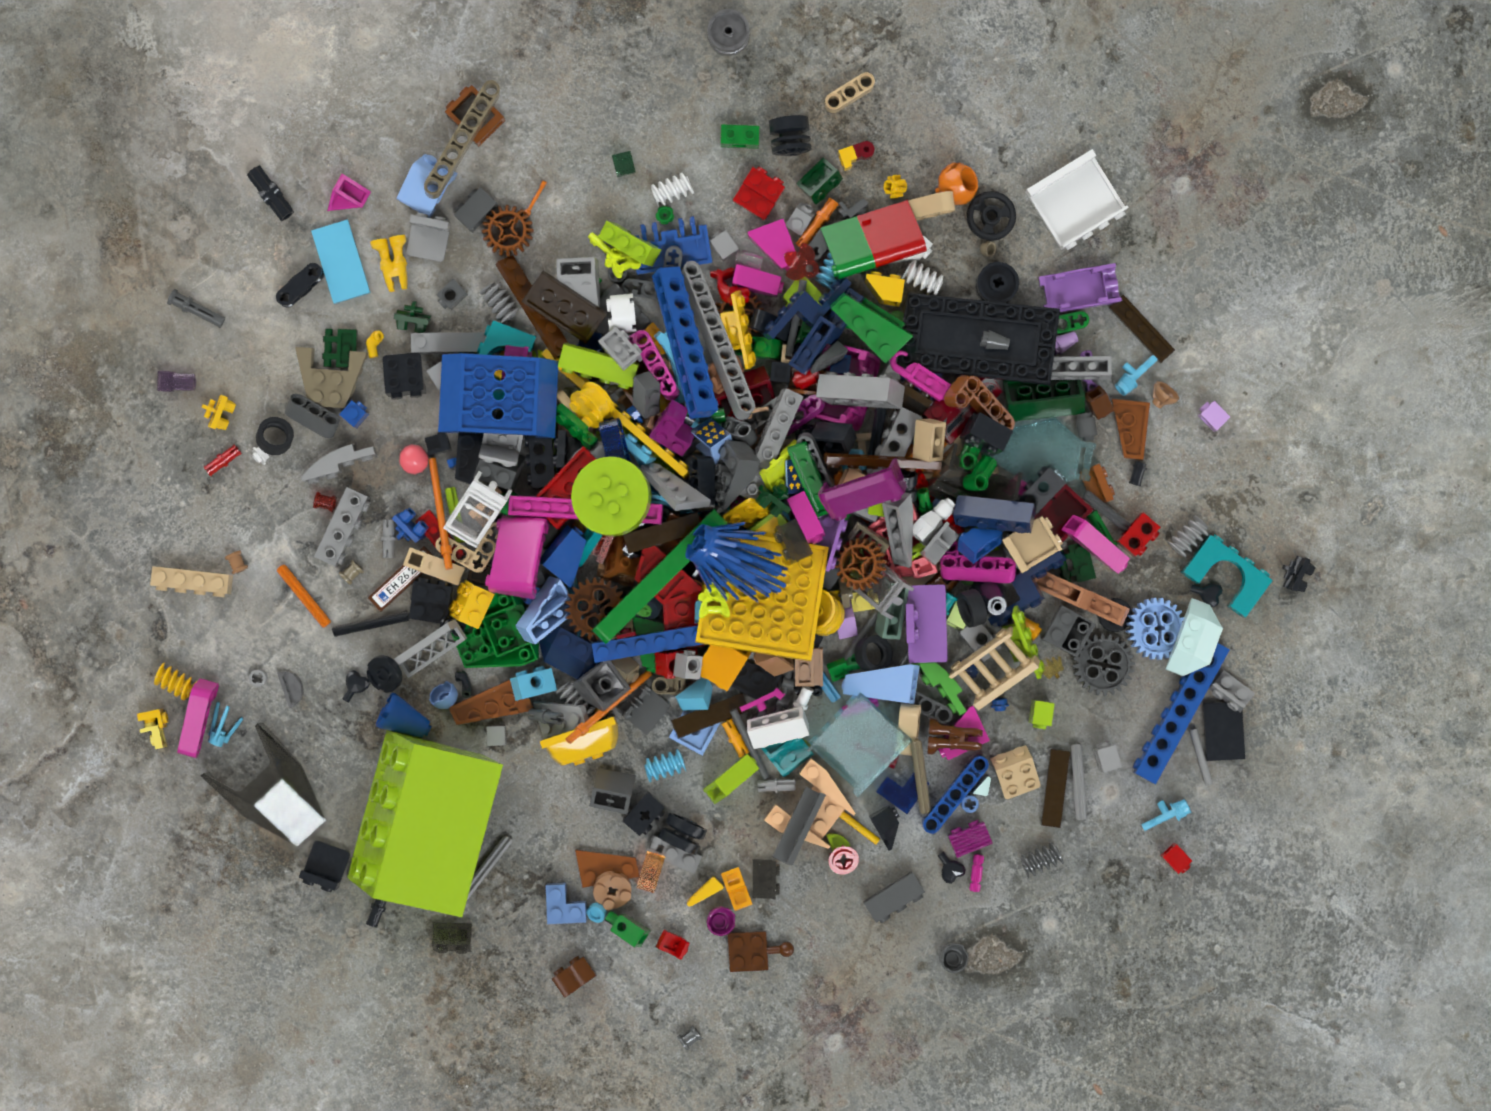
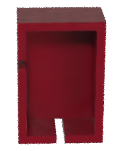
(1061, 508)

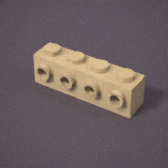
(191, 580)

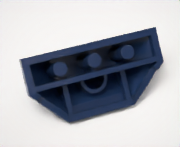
(567, 652)

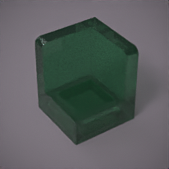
(623, 164)

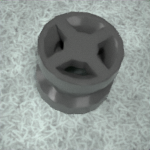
(614, 279)

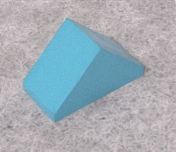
(696, 696)

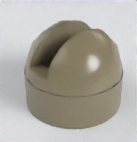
(988, 248)

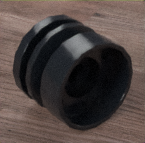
(790, 139)

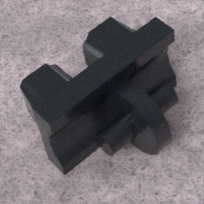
(1296, 572)

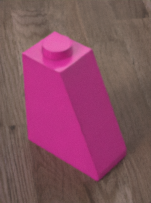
(773, 242)
(757, 281)
(806, 518)
(971, 720)

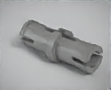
(388, 539)

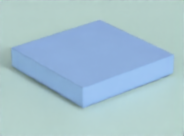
(697, 741)

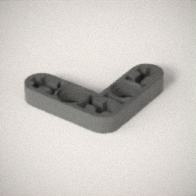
(643, 294)

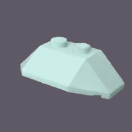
(1195, 639)

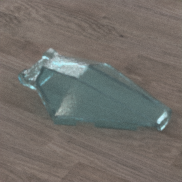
(1042, 445)

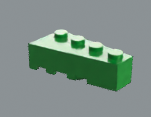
(875, 330)

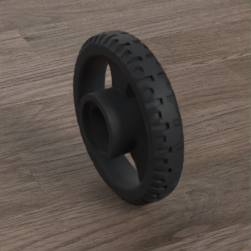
(1007, 211)

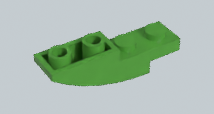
(934, 674)

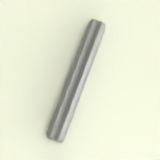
(1078, 781)
(488, 864)

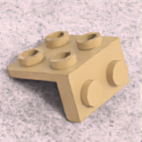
(1016, 772)

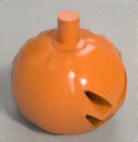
(960, 180)

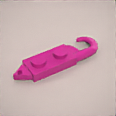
(921, 378)

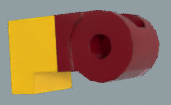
(856, 152)

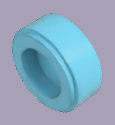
(596, 912)

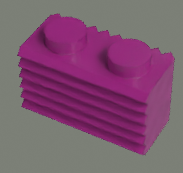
(970, 838)

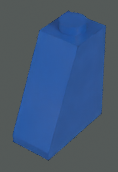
(564, 555)

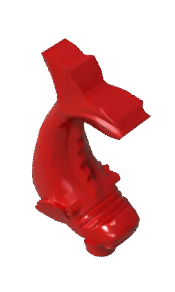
(724, 290)

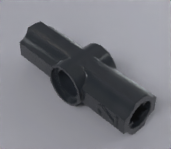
(270, 193)

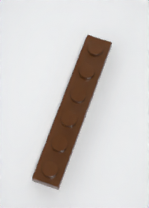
(520, 286)
(874, 461)

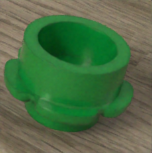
(665, 210)

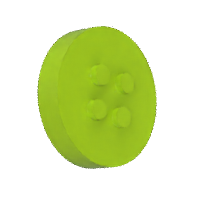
(611, 496)

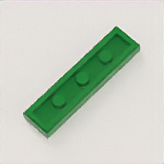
(808, 475)

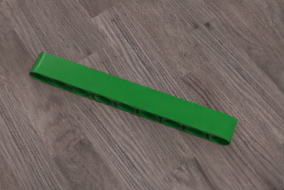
(651, 584)

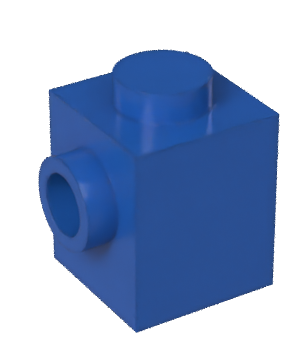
(354, 413)

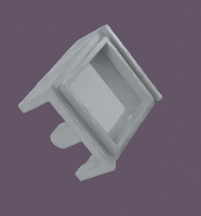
(885, 592)

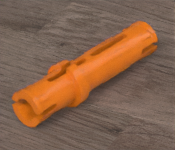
(819, 220)

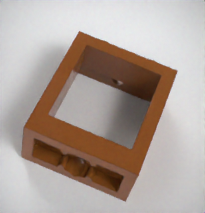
(488, 129)

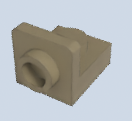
(846, 593)

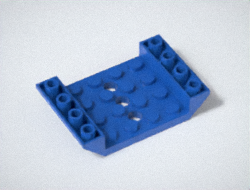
(469, 399)

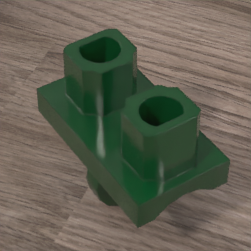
(404, 317)
(779, 493)

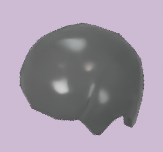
(954, 958)

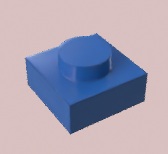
(842, 366)

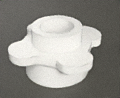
(259, 455)

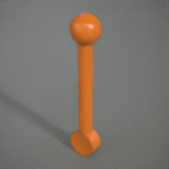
(528, 210)

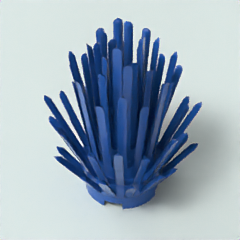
(720, 557)

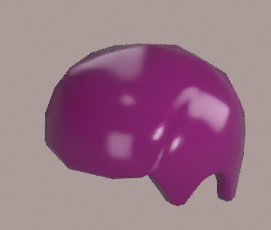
(720, 921)

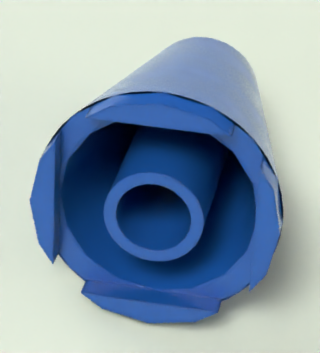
(402, 718)

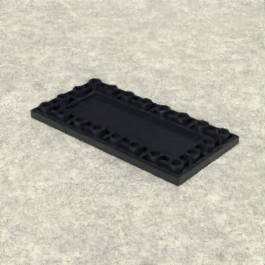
(950, 334)

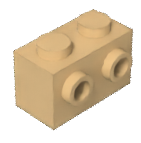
(929, 435)

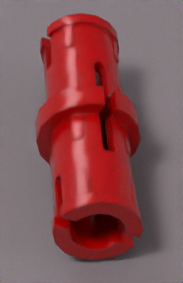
(222, 460)

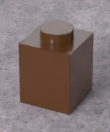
(1098, 402)

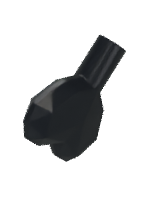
(1209, 593)
(355, 684)
(951, 869)

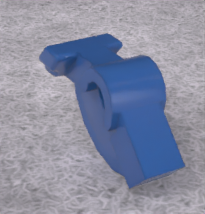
(635, 415)

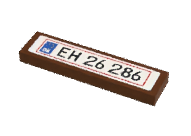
(395, 585)

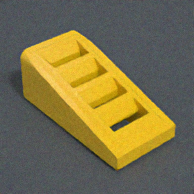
(711, 887)

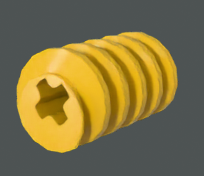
(173, 682)

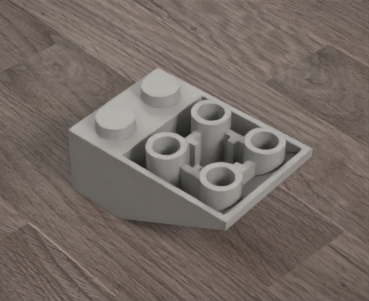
(581, 276)

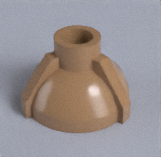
(1164, 395)

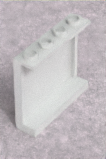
(1076, 201)

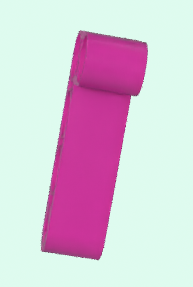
(656, 364)
(984, 570)
(196, 717)

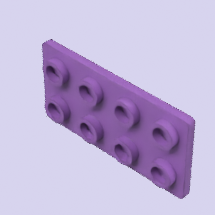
(831, 539)
(926, 624)

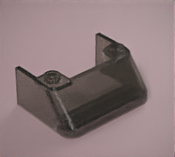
(949, 482)

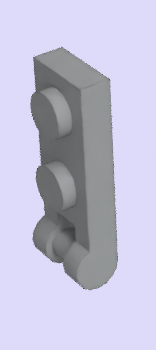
(675, 855)

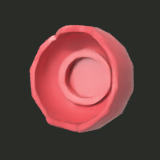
(413, 459)

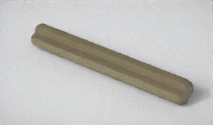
(920, 776)

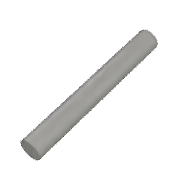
(1201, 757)

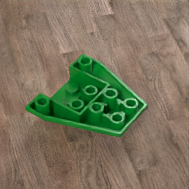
(497, 639)

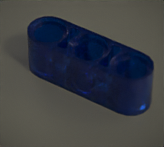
(614, 439)

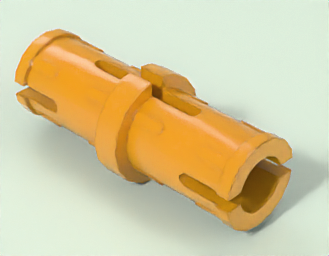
(735, 737)

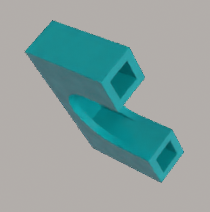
(500, 335)
(1253, 580)

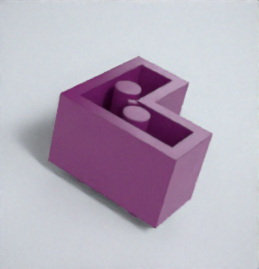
(671, 430)

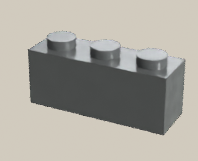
(894, 897)

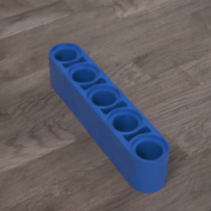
(956, 784)

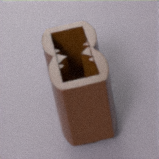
(573, 976)

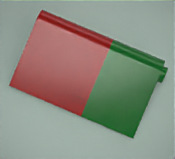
(873, 239)

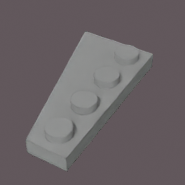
(673, 489)

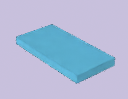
(340, 261)

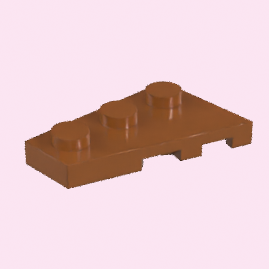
(1132, 426)
(595, 863)

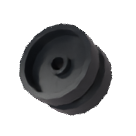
(1001, 273)
(682, 834)

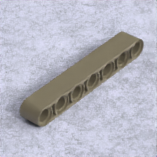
(462, 130)

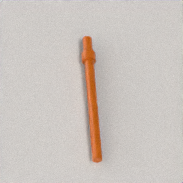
(446, 549)
(583, 728)

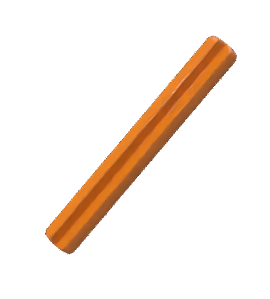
(304, 596)

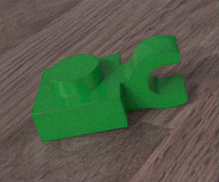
(840, 668)

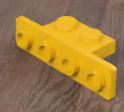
(736, 327)

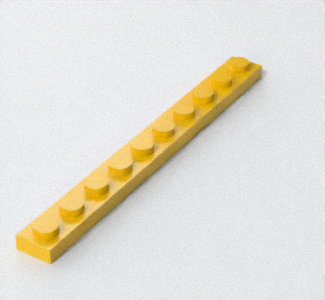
(637, 430)

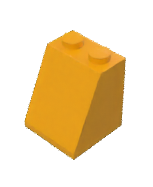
(723, 665)

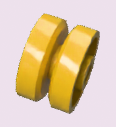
(830, 614)

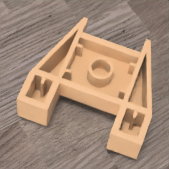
(829, 812)

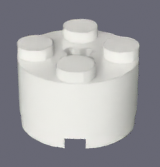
(622, 312)

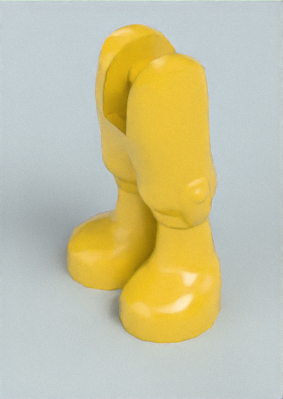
(397, 266)

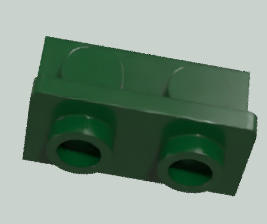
(820, 180)

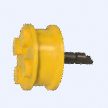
(593, 403)

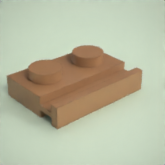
(808, 672)

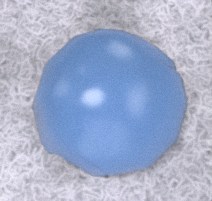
(443, 695)

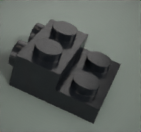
(430, 601)

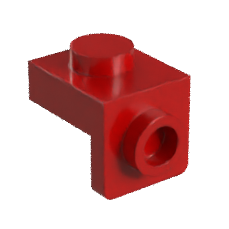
(673, 944)

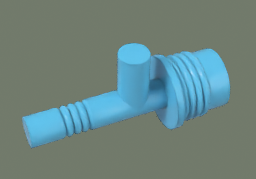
(1128, 382)
(1179, 809)

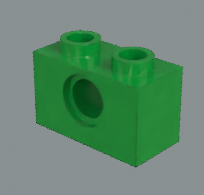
(740, 136)

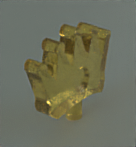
(1052, 669)

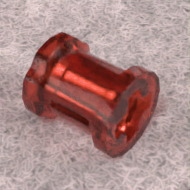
(324, 502)

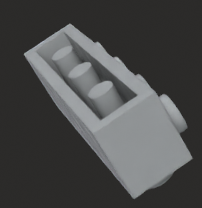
(342, 527)

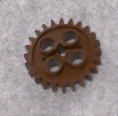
(586, 593)

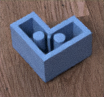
(561, 911)

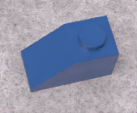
(978, 543)

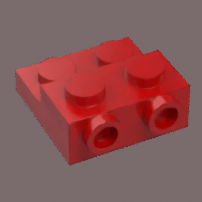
(759, 193)

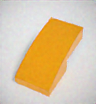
(736, 889)

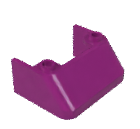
(863, 492)

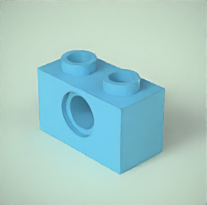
(522, 686)

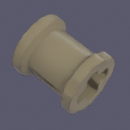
(351, 572)

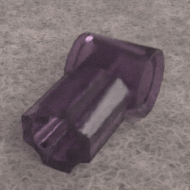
(170, 381)

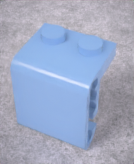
(412, 190)

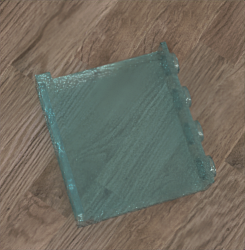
(859, 742)

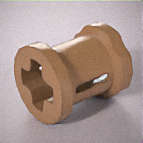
(236, 562)

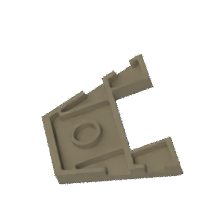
(326, 386)

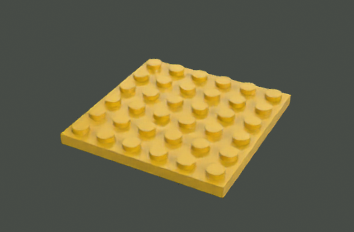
(778, 623)

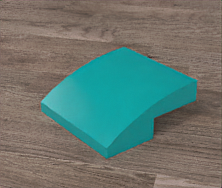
(788, 755)

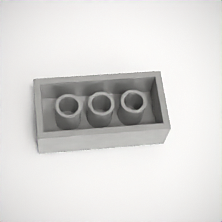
(860, 391)

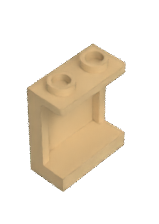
(1033, 547)

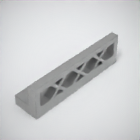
(430, 640)

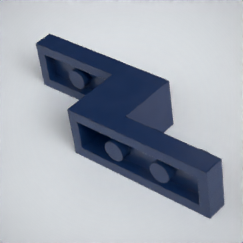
(806, 308)
(823, 332)
(1028, 588)

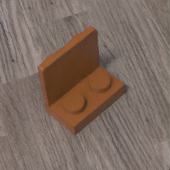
(617, 562)

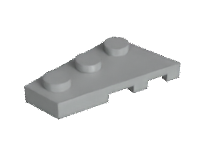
(572, 717)

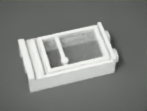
(476, 511)

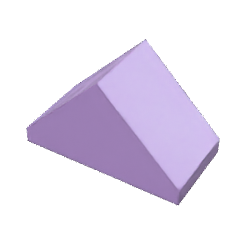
(848, 627)

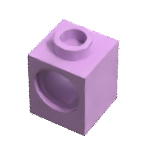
(1213, 415)

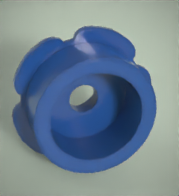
(999, 704)

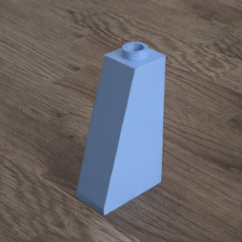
(889, 684)

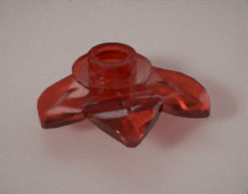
(799, 260)

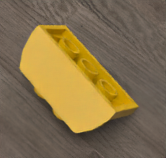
(593, 744)

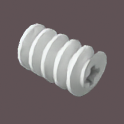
(671, 189)
(923, 277)

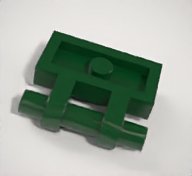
(346, 342)
(1081, 563)

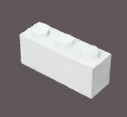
(778, 727)

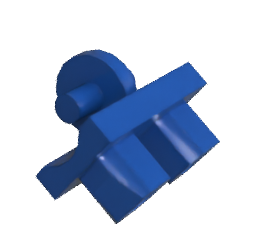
(407, 528)

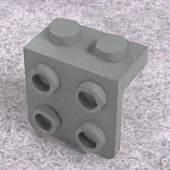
(428, 237)
(501, 449)

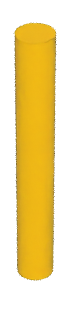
(859, 827)

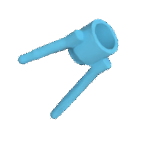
(217, 735)

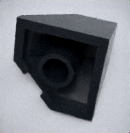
(886, 824)

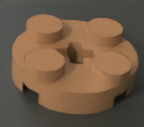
(614, 880)

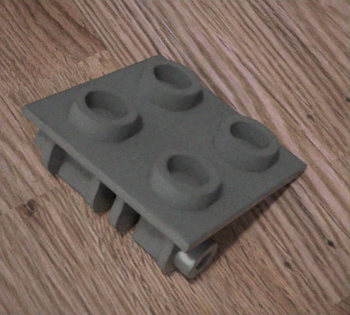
(644, 708)

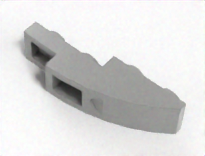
(330, 464)

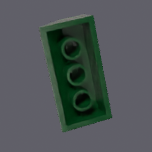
(1041, 401)

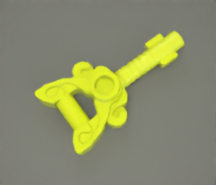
(614, 256)
(716, 596)

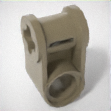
(672, 685)

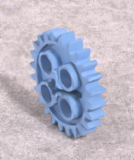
(1140, 630)

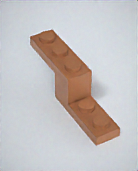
(1083, 598)

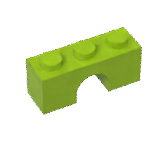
(629, 244)

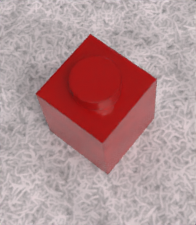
(1176, 859)

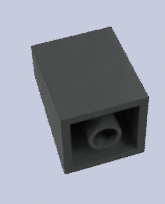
(504, 476)

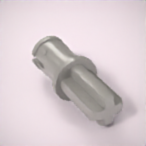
(776, 785)

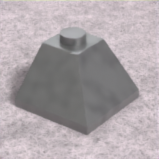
(601, 685)

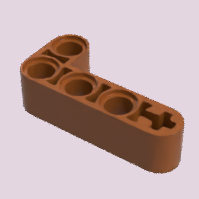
(967, 392)

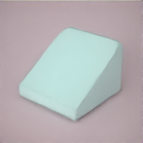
(983, 787)

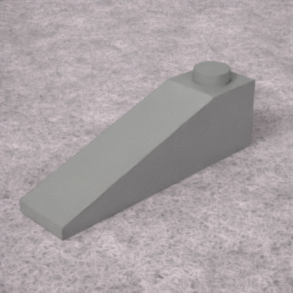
(446, 342)
(900, 529)

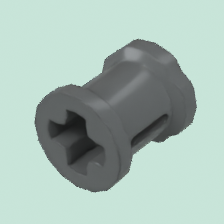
(689, 1037)

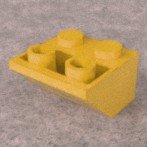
(885, 289)

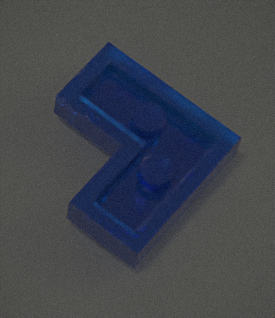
(901, 797)

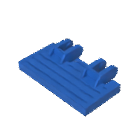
(694, 246)

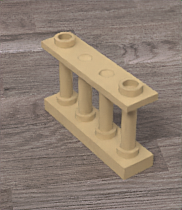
(997, 686)

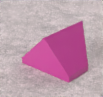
(347, 194)

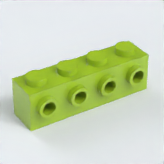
(596, 364)

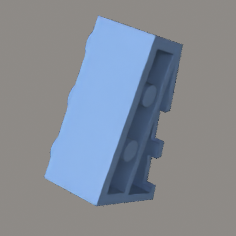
(544, 612)

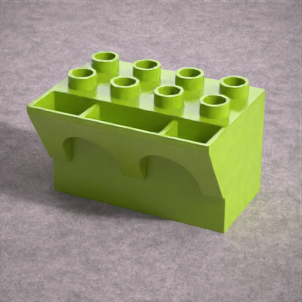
(424, 824)

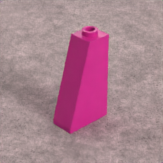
(1096, 544)

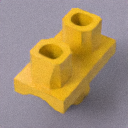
(216, 420)

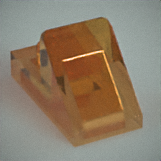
(650, 872)

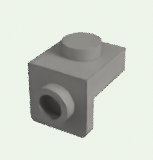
(801, 218)

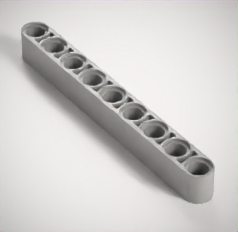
(724, 347)

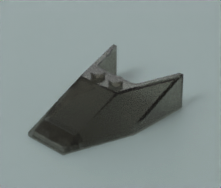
(279, 796)

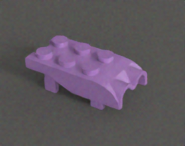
(1081, 288)

